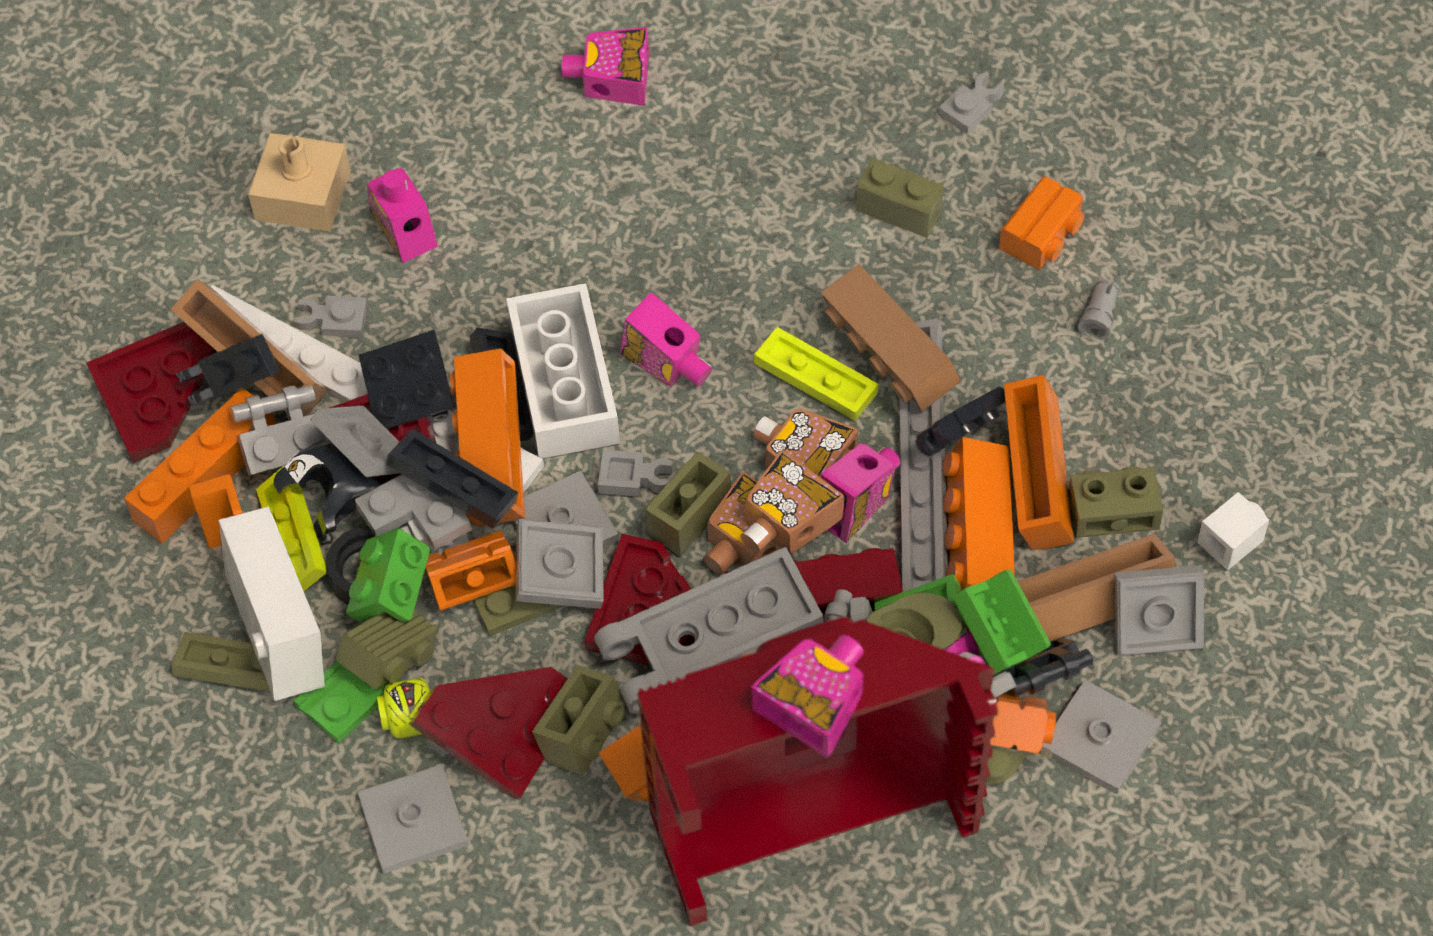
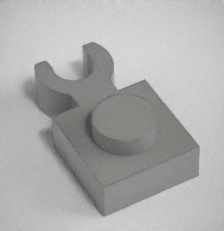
(969, 107)
(338, 316)
(626, 472)

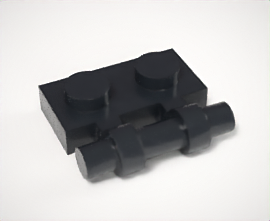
(1051, 664)

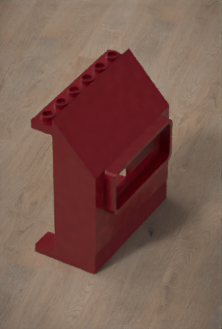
(744, 789)

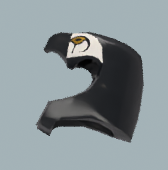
(338, 478)

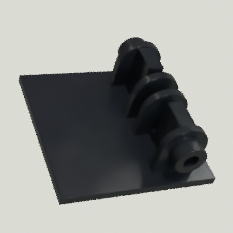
(407, 381)

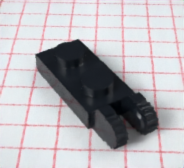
(232, 368)
(961, 422)

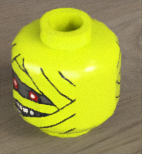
(400, 705)

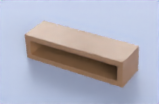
(225, 326)
(890, 338)
(1084, 590)

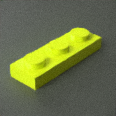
(816, 373)
(296, 530)

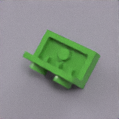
(388, 576)
(1001, 621)

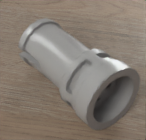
(1099, 312)

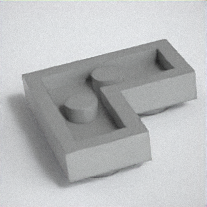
(406, 500)

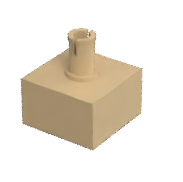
(299, 182)

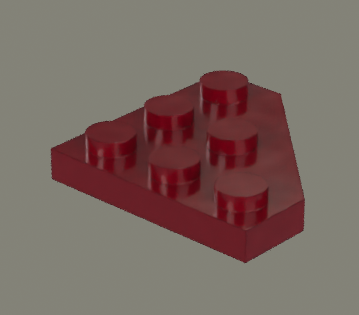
(144, 390)
(636, 581)
(491, 723)

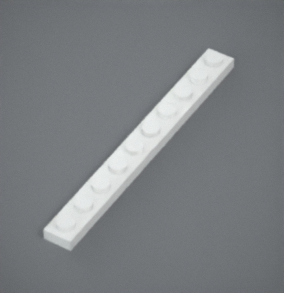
(345, 377)

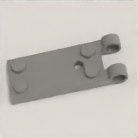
(724, 616)

